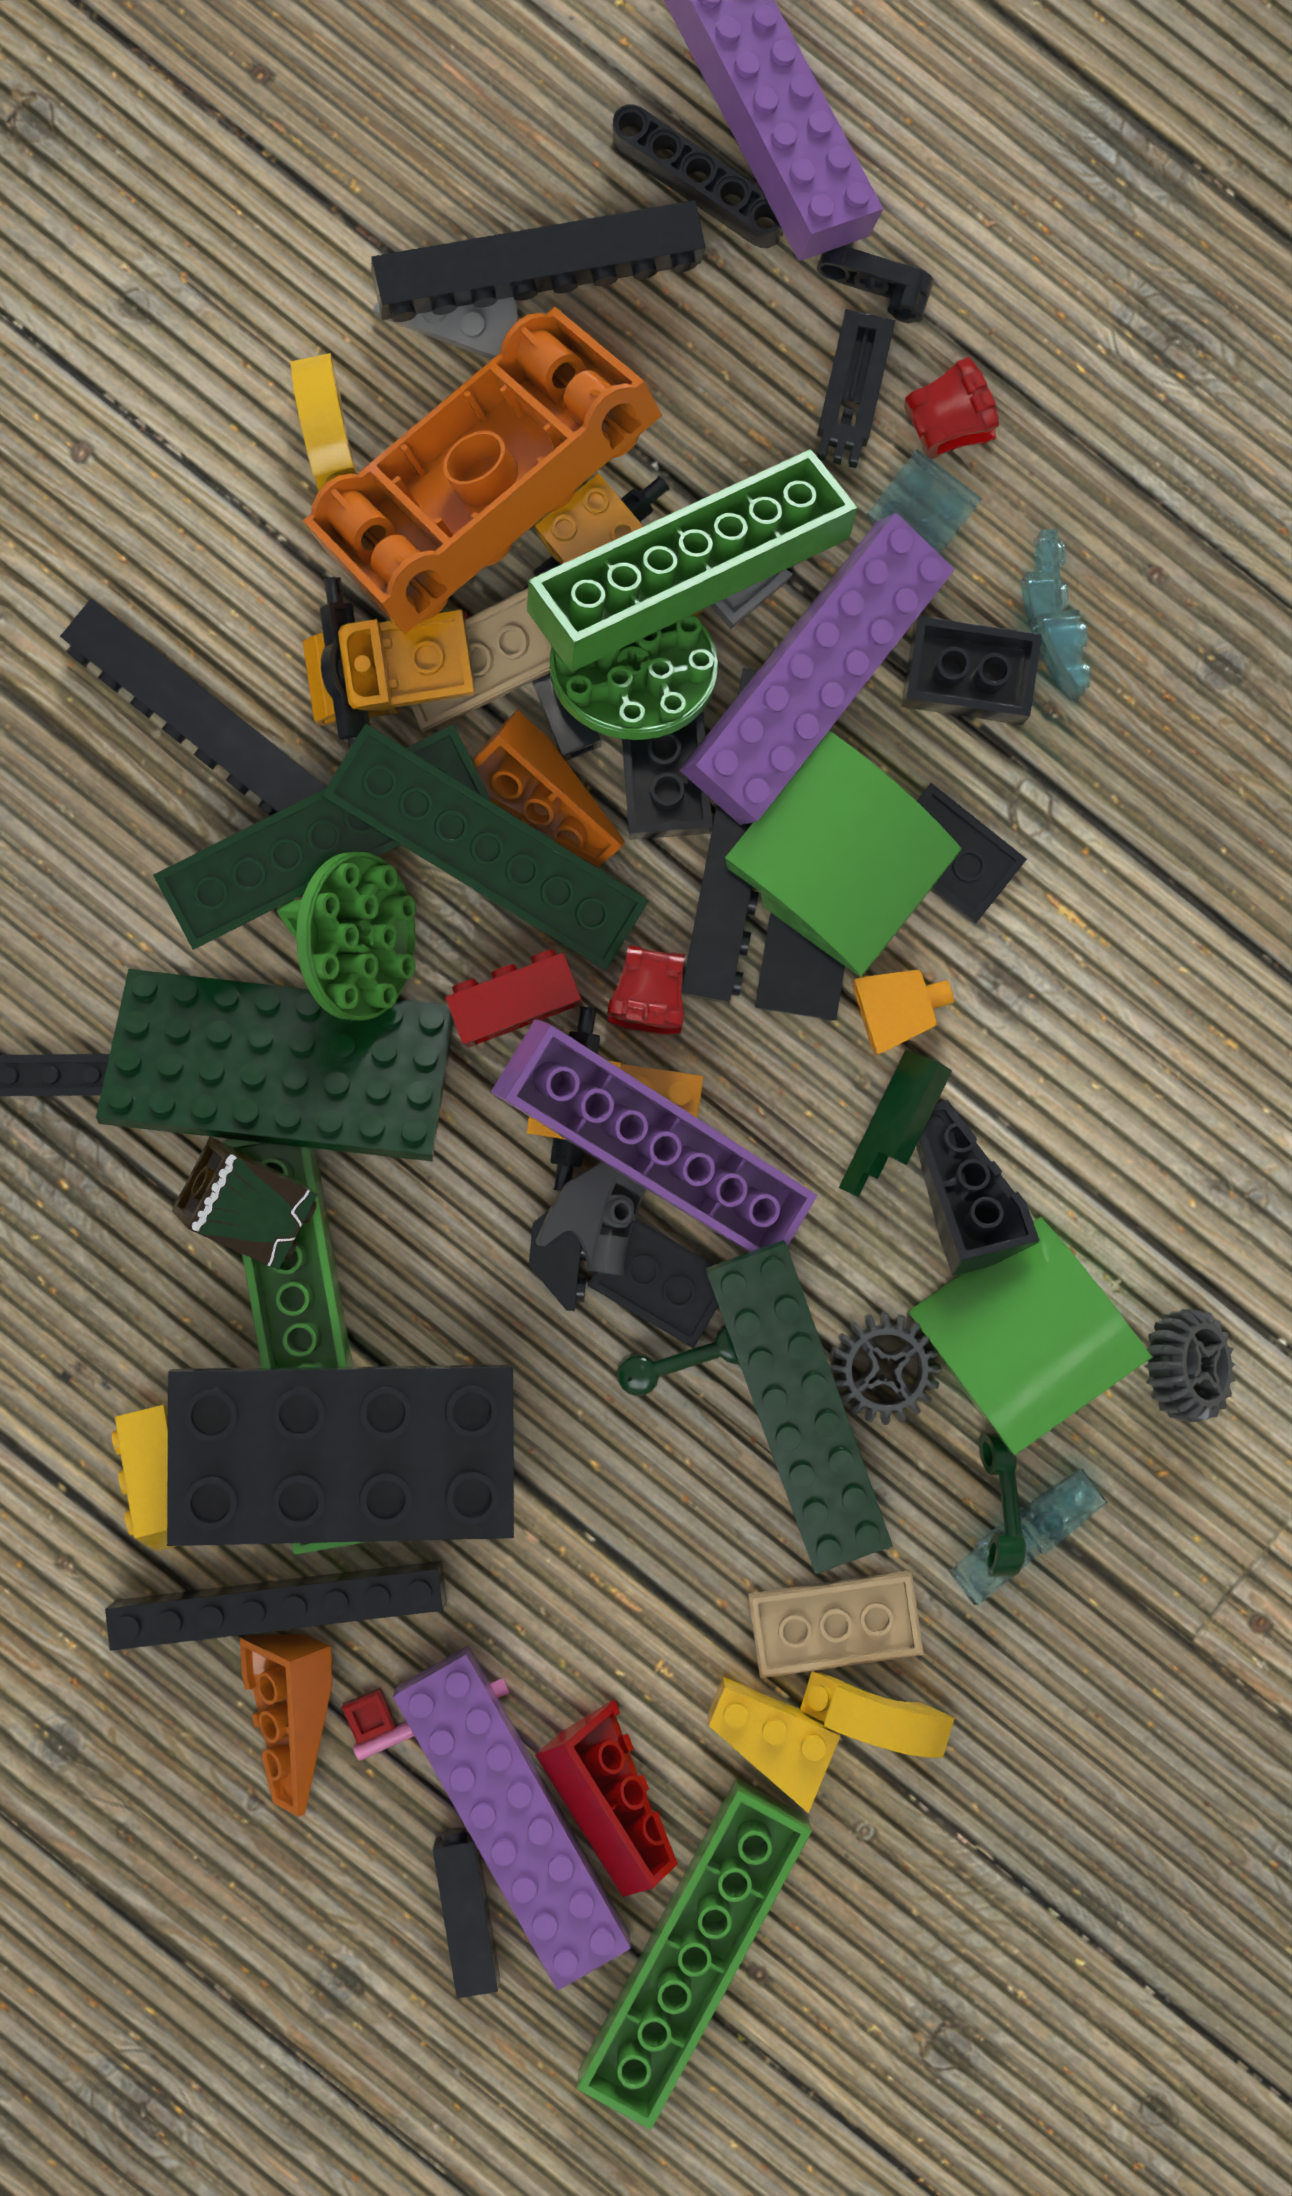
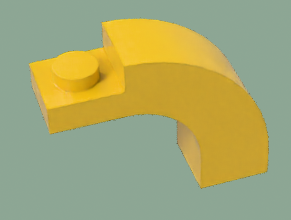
(322, 418)
(876, 1720)

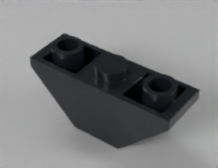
(559, 1265)

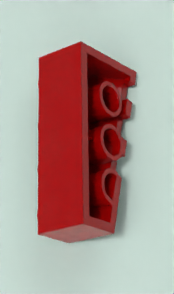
(609, 1800)

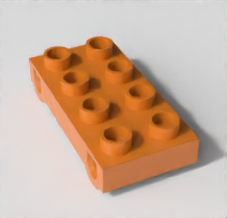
(482, 467)

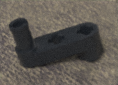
(903, 284)

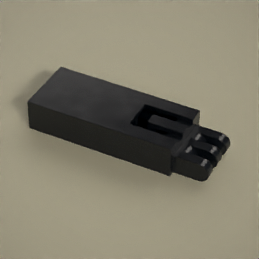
(854, 379)

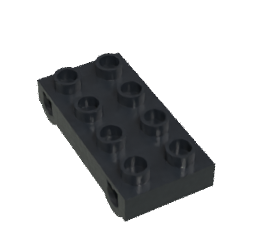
(340, 1454)

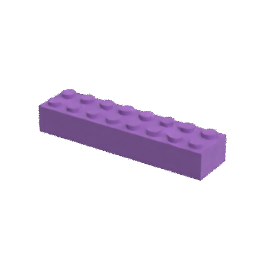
(780, 121)
(817, 670)
(651, 1140)
(512, 1817)

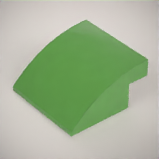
(843, 854)
(1029, 1338)

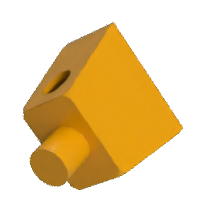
(898, 1006)

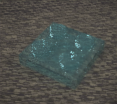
(927, 500)

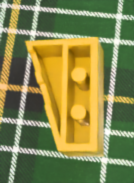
(144, 1454)
(774, 1738)

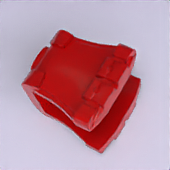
(953, 410)
(649, 993)

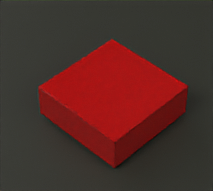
(369, 1716)

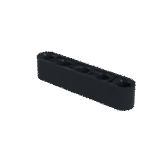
(688, 159)

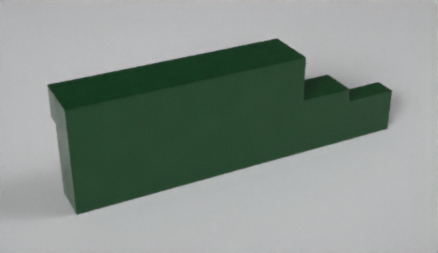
(897, 1119)

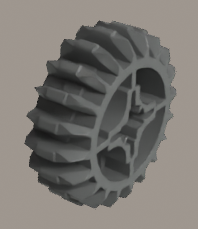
(1190, 1365)
(869, 1379)

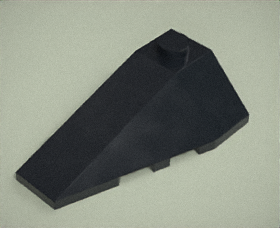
(971, 1202)

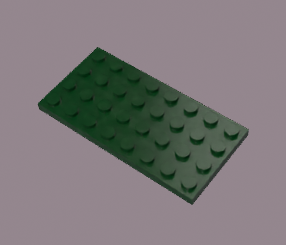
(275, 1067)

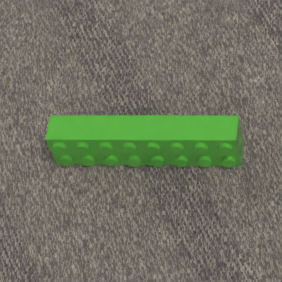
(690, 559)
(693, 1953)

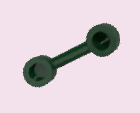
(646, 1372)
(1005, 1551)

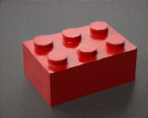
(513, 998)

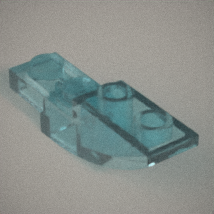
(1061, 630)
(1043, 1526)

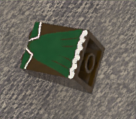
(244, 1204)

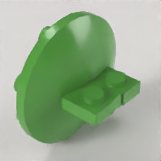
(643, 686)
(354, 935)

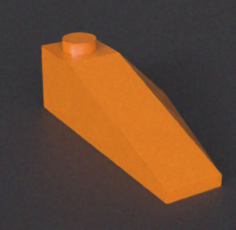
(541, 789)
(292, 1697)

